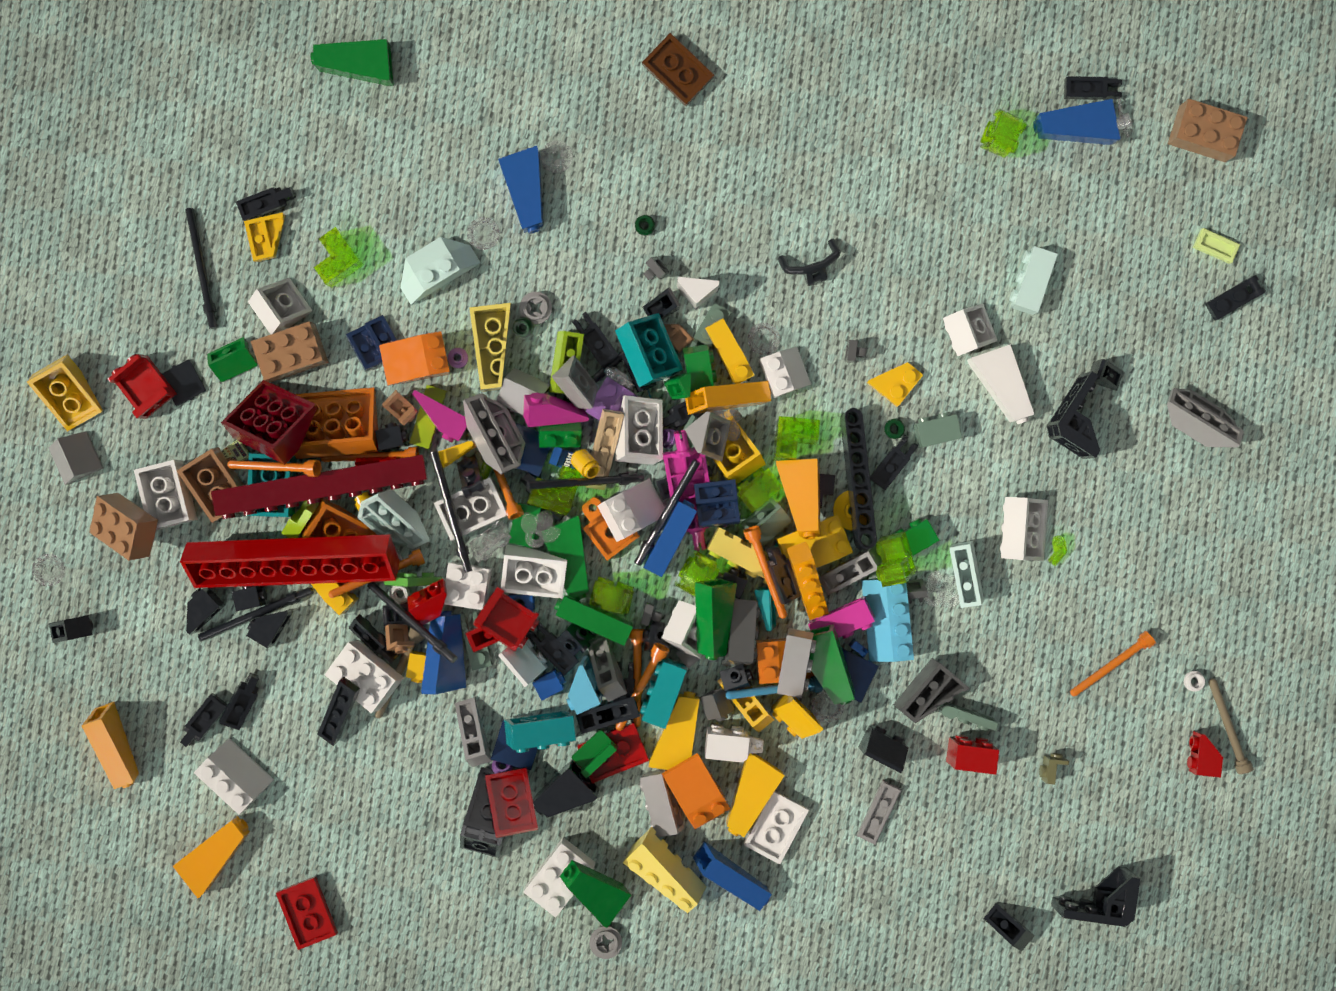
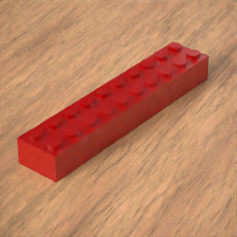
(290, 561)

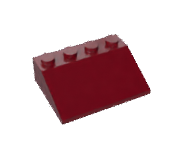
(271, 421)

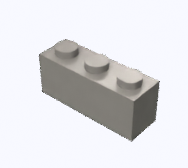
(796, 663)
(661, 804)

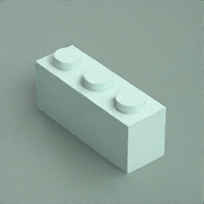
(1032, 280)
(966, 574)

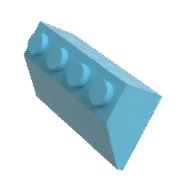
(891, 632)
(584, 689)

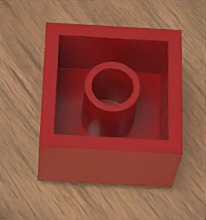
(972, 755)

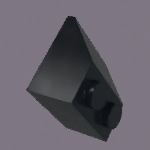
(884, 748)

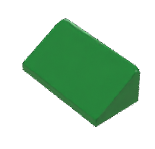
(679, 386)

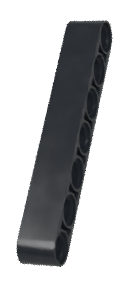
(860, 469)

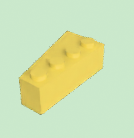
(490, 340)

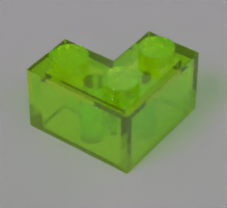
(342, 258)
(791, 432)
(759, 490)
(556, 499)
(897, 560)

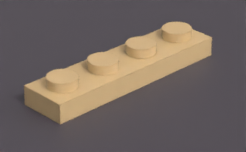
(606, 442)

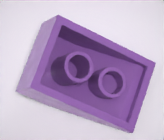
(608, 397)

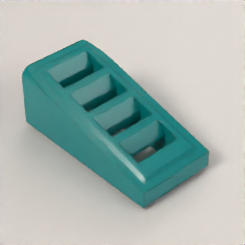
(766, 607)

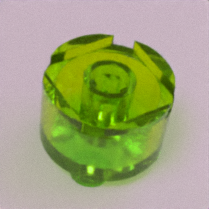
(1002, 133)
(696, 570)
(611, 596)

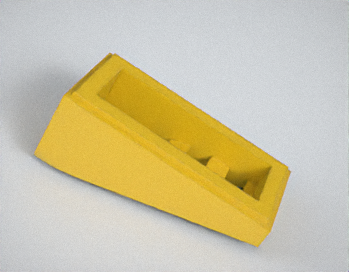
(453, 453)

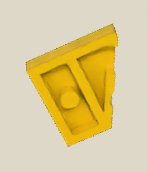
(264, 236)

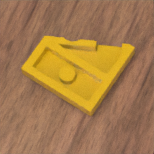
(896, 383)

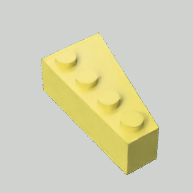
(736, 551)
(664, 871)

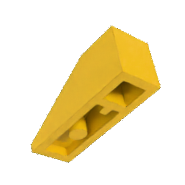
(729, 351)
(339, 604)
(753, 711)

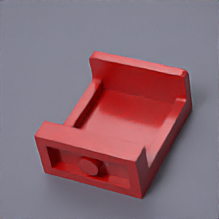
(142, 385)
(506, 620)

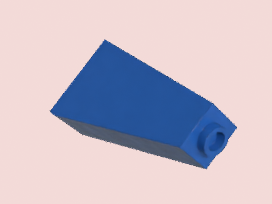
(1080, 123)
(523, 180)
(670, 538)
(440, 673)
(731, 876)

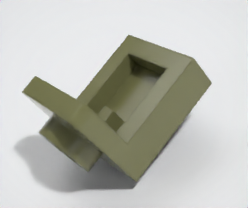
(1049, 767)

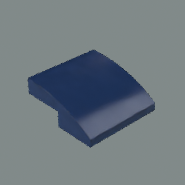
(366, 341)
(533, 456)
(717, 503)
(861, 673)
(506, 755)

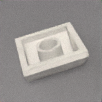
(697, 290)

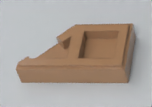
(679, 336)

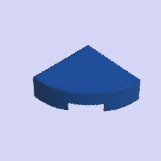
(858, 648)

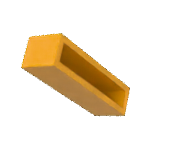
(807, 580)

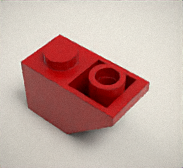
(428, 602)
(1204, 757)

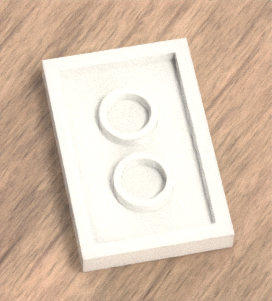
(776, 827)

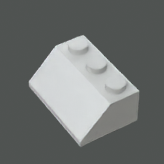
(1024, 529)
(234, 776)

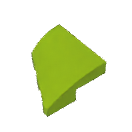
(299, 520)

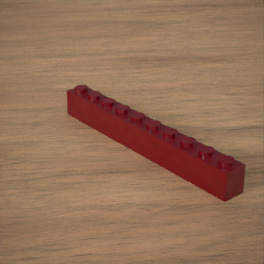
(327, 484)

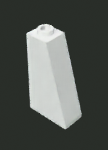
(1004, 382)

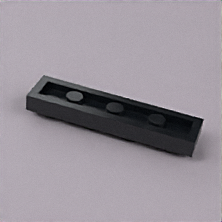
(338, 711)

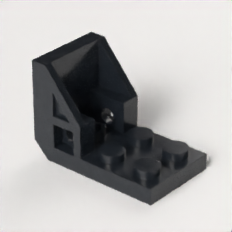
(1071, 427)
(478, 825)
(1120, 900)

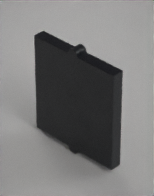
(184, 381)

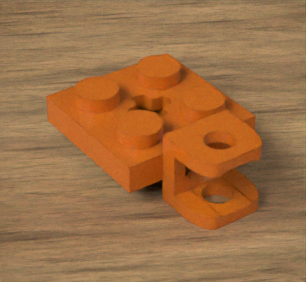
(597, 531)

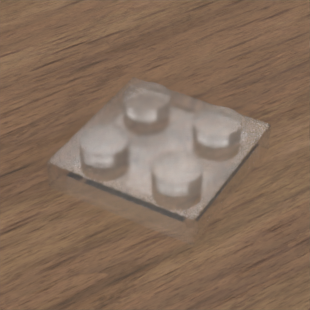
(490, 540)

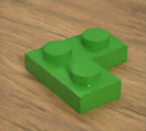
(412, 579)

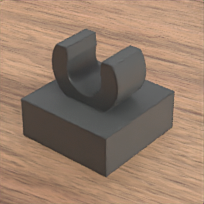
(656, 268)
(853, 351)
(916, 589)
(650, 614)

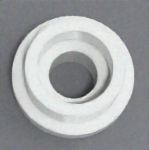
(402, 600)
(1200, 681)

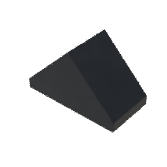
(664, 304)
(1108, 374)

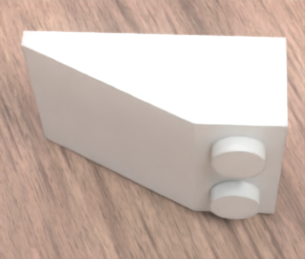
(640, 431)
(632, 509)
(532, 572)

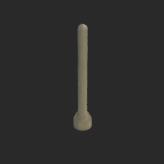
(413, 636)
(1242, 764)

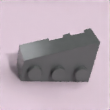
(742, 634)
(928, 691)

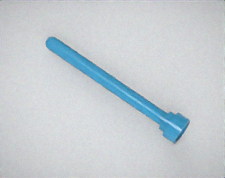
(814, 686)

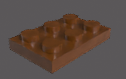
(677, 69)

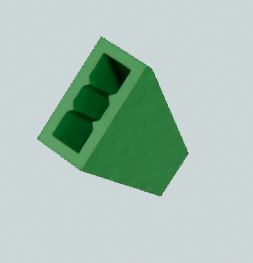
(356, 60)
(571, 547)
(714, 616)
(594, 619)
(830, 666)
(596, 891)

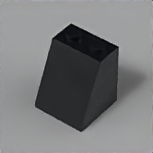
(565, 791)

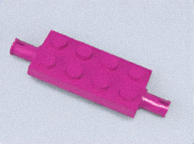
(676, 465)

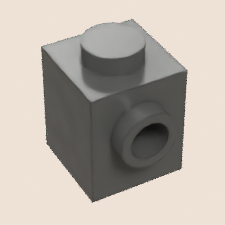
(716, 704)

